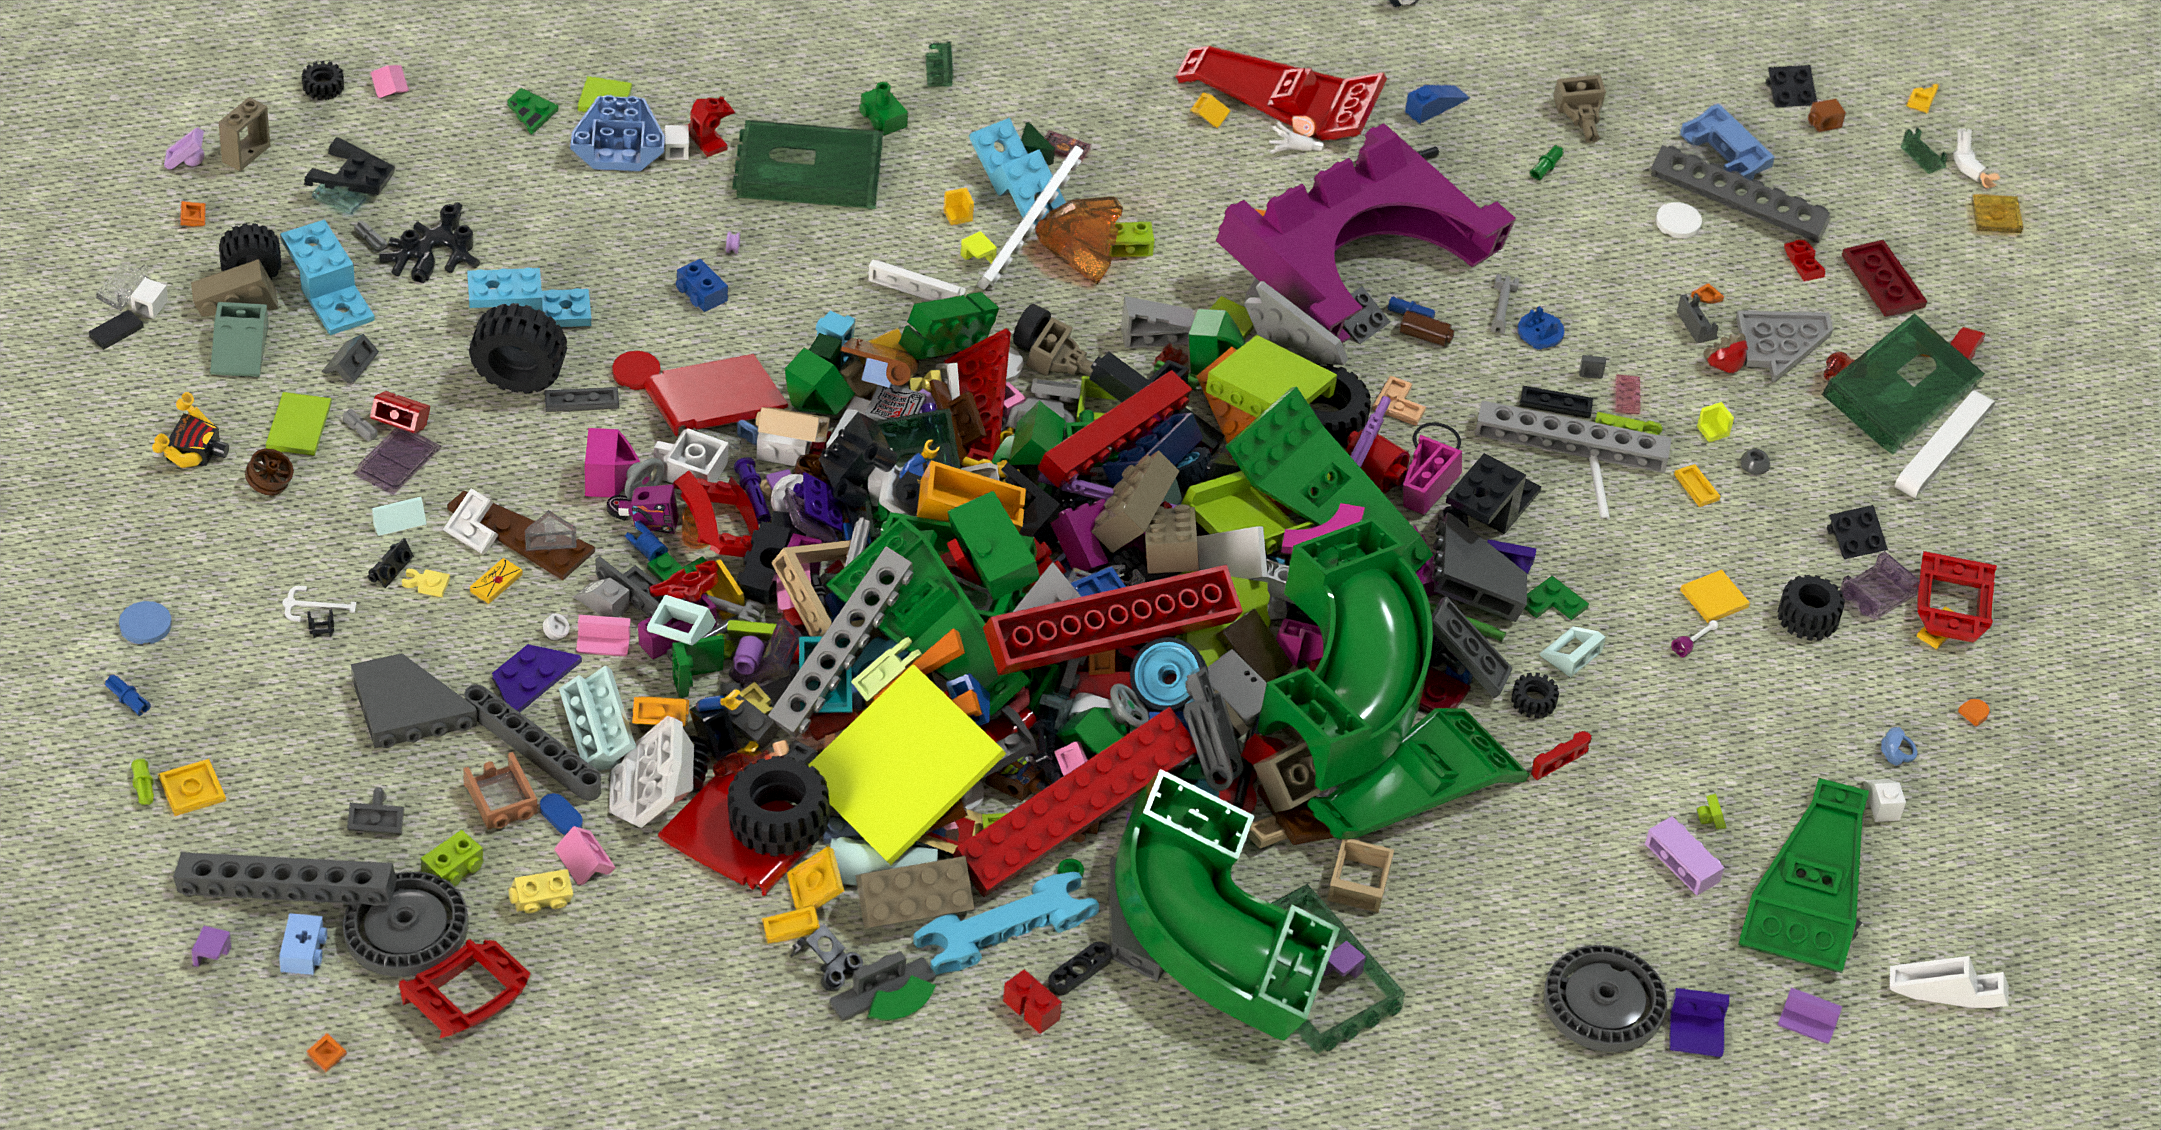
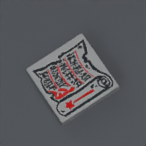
(894, 403)

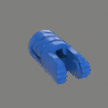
(646, 542)

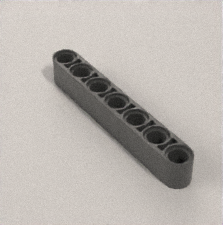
(534, 743)

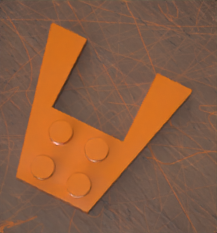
(938, 655)

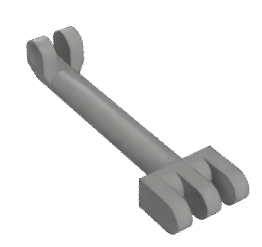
(1505, 286)
(750, 612)

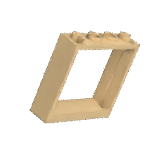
(799, 587)

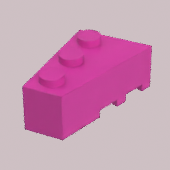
(1430, 474)

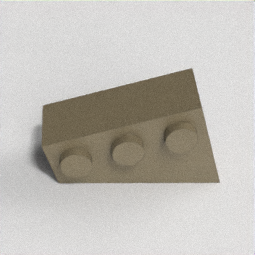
(241, 284)

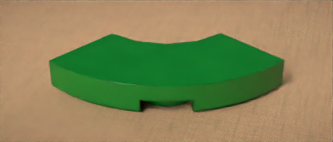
(902, 1002)

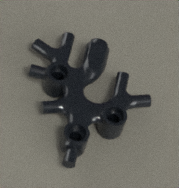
(413, 247)

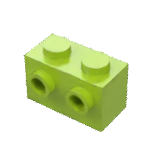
(1133, 240)
(454, 858)

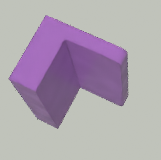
(1810, 1015)

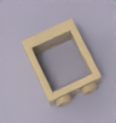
(792, 424)
(1354, 893)

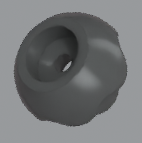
(1755, 461)

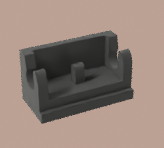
(1695, 320)

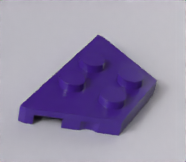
(531, 674)

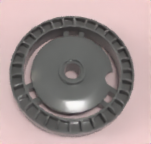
(410, 928)
(1604, 999)

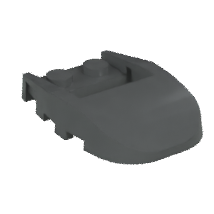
(1015, 745)

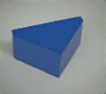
(968, 682)

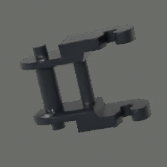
(330, 622)

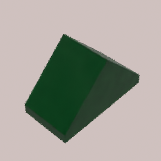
(1034, 140)

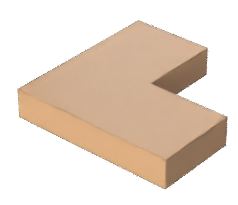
(1400, 407)

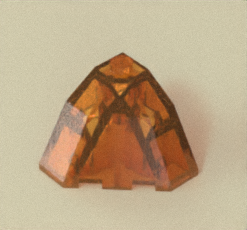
(1082, 234)

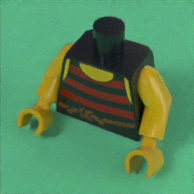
(192, 439)

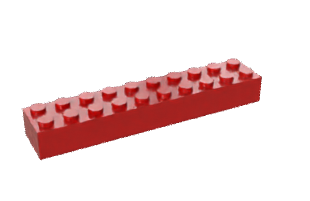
(1112, 619)
(1075, 802)

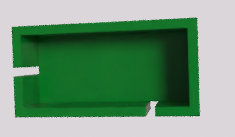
(948, 325)

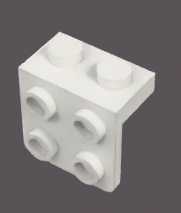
(781, 448)

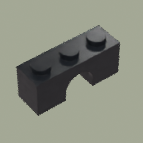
(756, 580)

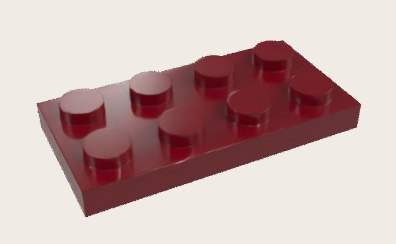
(1884, 278)

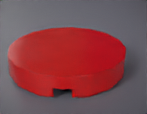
(634, 368)

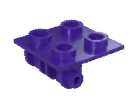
(820, 501)

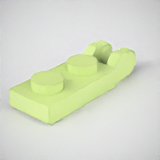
(884, 670)

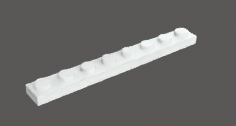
(1026, 225)

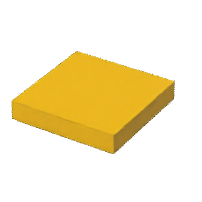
(1715, 596)
(191, 787)
(815, 880)

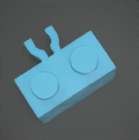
(837, 327)

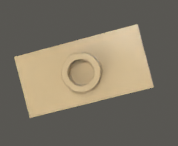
(1266, 832)

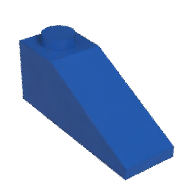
(1433, 100)

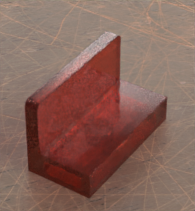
(828, 723)

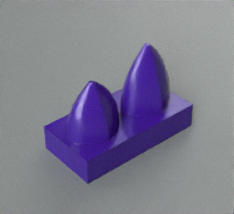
(1519, 555)

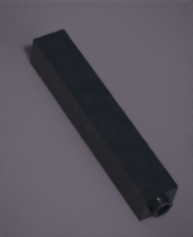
(1123, 382)

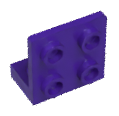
(1698, 1022)

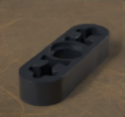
(1082, 958)

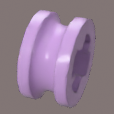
(732, 242)

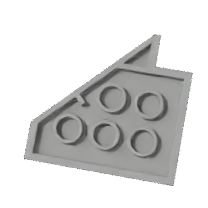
(1293, 329)
(1782, 338)

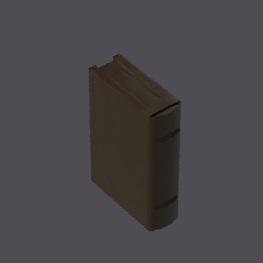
(1255, 645)

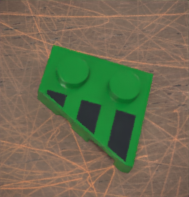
(531, 109)

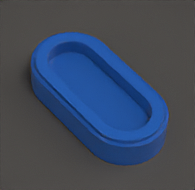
(560, 813)

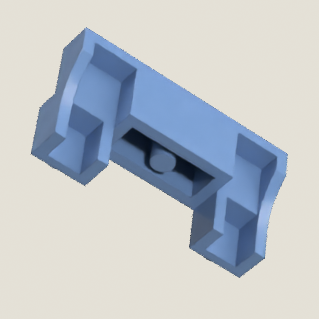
(1730, 140)

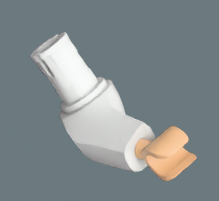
(1967, 163)

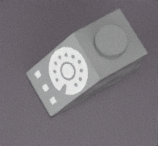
(605, 597)

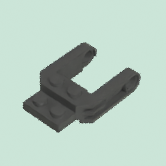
(1211, 730)

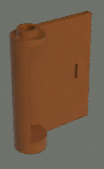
(900, 363)

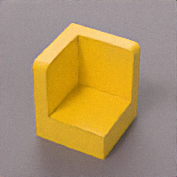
(1210, 109)
(958, 206)

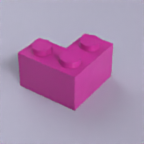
(1300, 641)

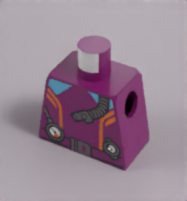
(653, 507)

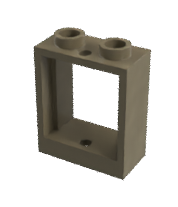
(236, 152)

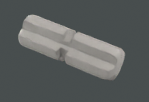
(370, 235)
(363, 428)

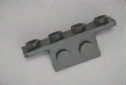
(635, 581)
(884, 975)

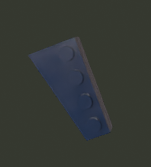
(1172, 438)

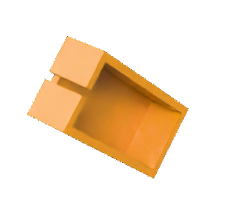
(949, 487)

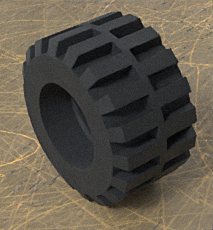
(250, 244)
(1805, 619)

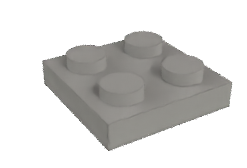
(1045, 388)

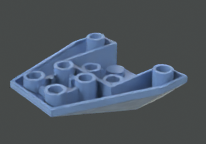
(618, 134)

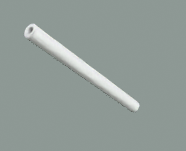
(1599, 488)

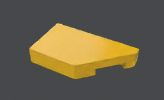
(1922, 98)

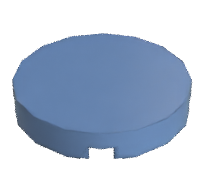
(145, 622)

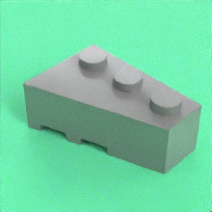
(1154, 323)
(1049, 589)

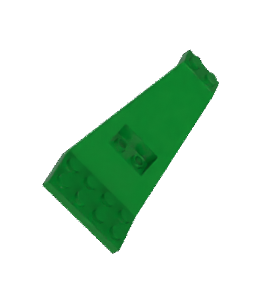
(1292, 452)
(930, 609)
(1434, 764)
(1803, 915)

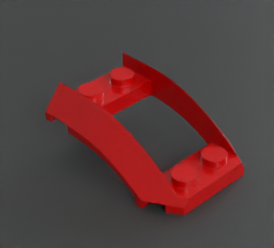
(698, 496)
(1959, 572)
(427, 997)

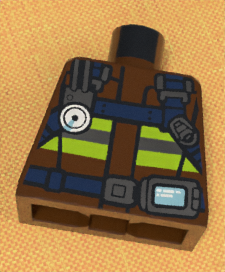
(1019, 778)

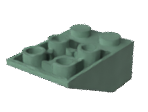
(239, 339)

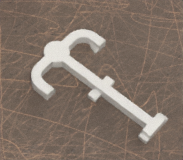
(290, 603)

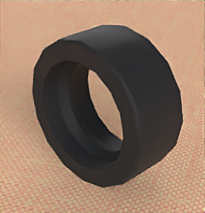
(1030, 326)

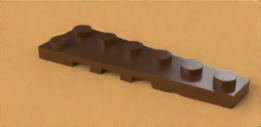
(511, 532)

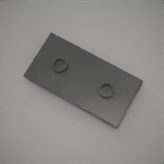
(1470, 647)

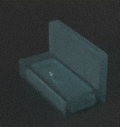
(1060, 702)

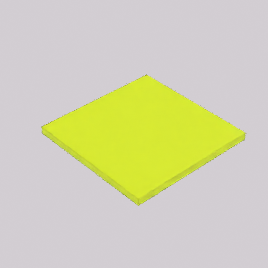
(904, 763)

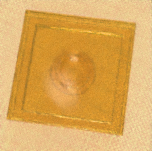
(1997, 213)

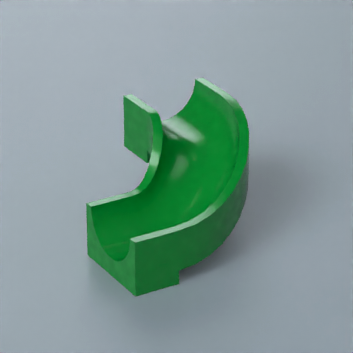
(1373, 655)
(1200, 925)

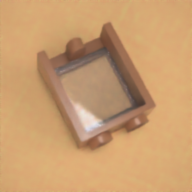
(501, 793)

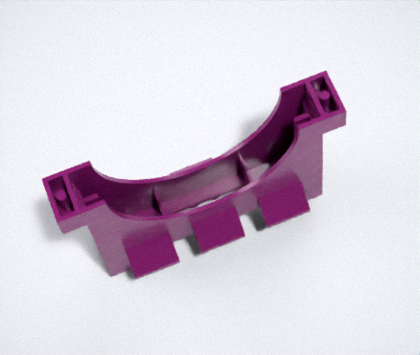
(1383, 194)

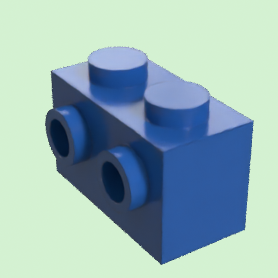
(701, 285)

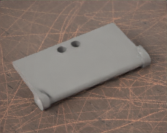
(1240, 691)

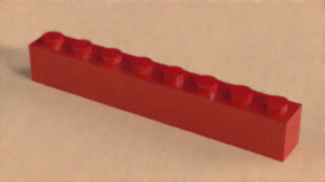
(1115, 429)

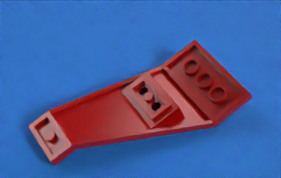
(1287, 91)

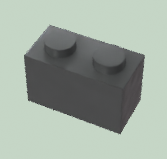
(753, 723)

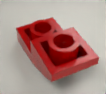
(1803, 258)
(1967, 341)

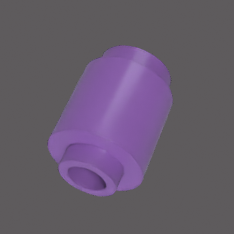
(748, 654)

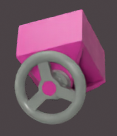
(615, 465)

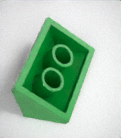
(1036, 434)

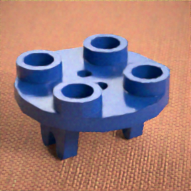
(1540, 329)

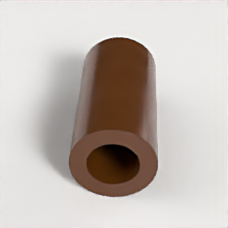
(1426, 328)

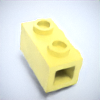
(541, 890)

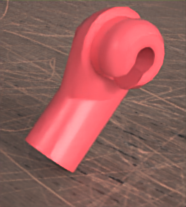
(1021, 700)

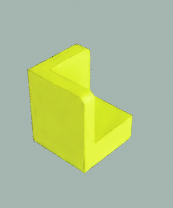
(978, 246)
(1715, 422)

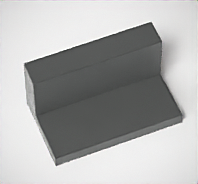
(352, 358)

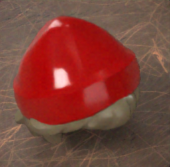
(1729, 354)

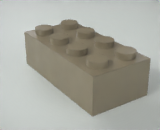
(1134, 501)
(1172, 540)
(1288, 776)
(914, 892)

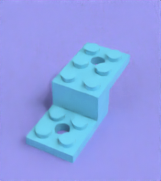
(1014, 168)
(327, 277)
(524, 288)

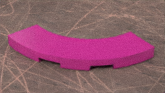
(1344, 517)

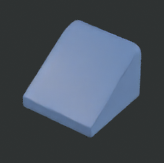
(747, 431)

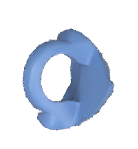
(1891, 743)

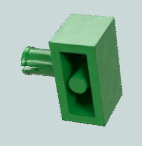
(883, 109)

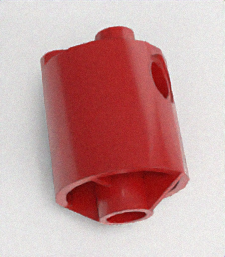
(1384, 462)

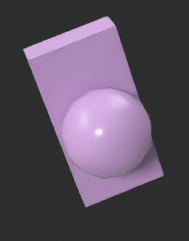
(186, 150)

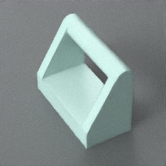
(684, 611)
(1570, 664)

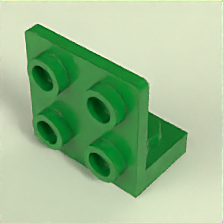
(696, 659)

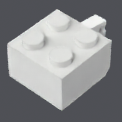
(694, 452)

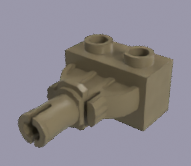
(1581, 101)
(1058, 352)

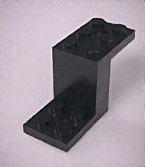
(1493, 493)
(1040, 512)

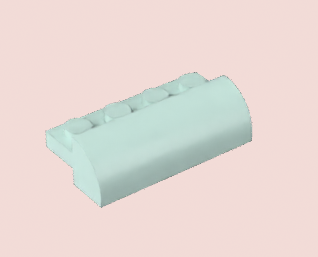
(597, 719)
(860, 857)

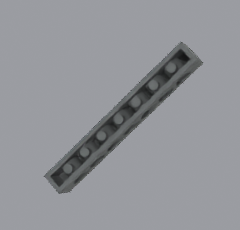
(1684, 178)
(285, 878)

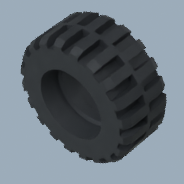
(521, 328)
(1350, 399)
(783, 830)

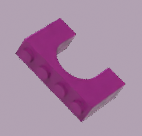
(1079, 542)

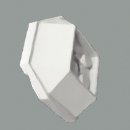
(653, 774)

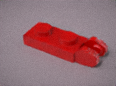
(1561, 755)

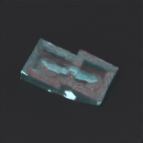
(338, 198)

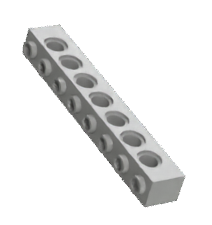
(1573, 436)
(886, 564)

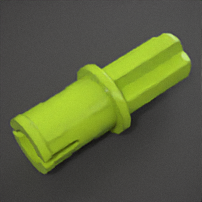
(142, 781)

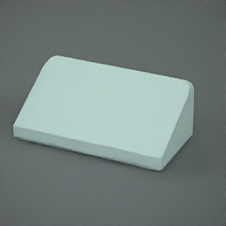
(398, 516)

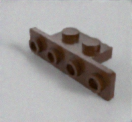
(964, 414)

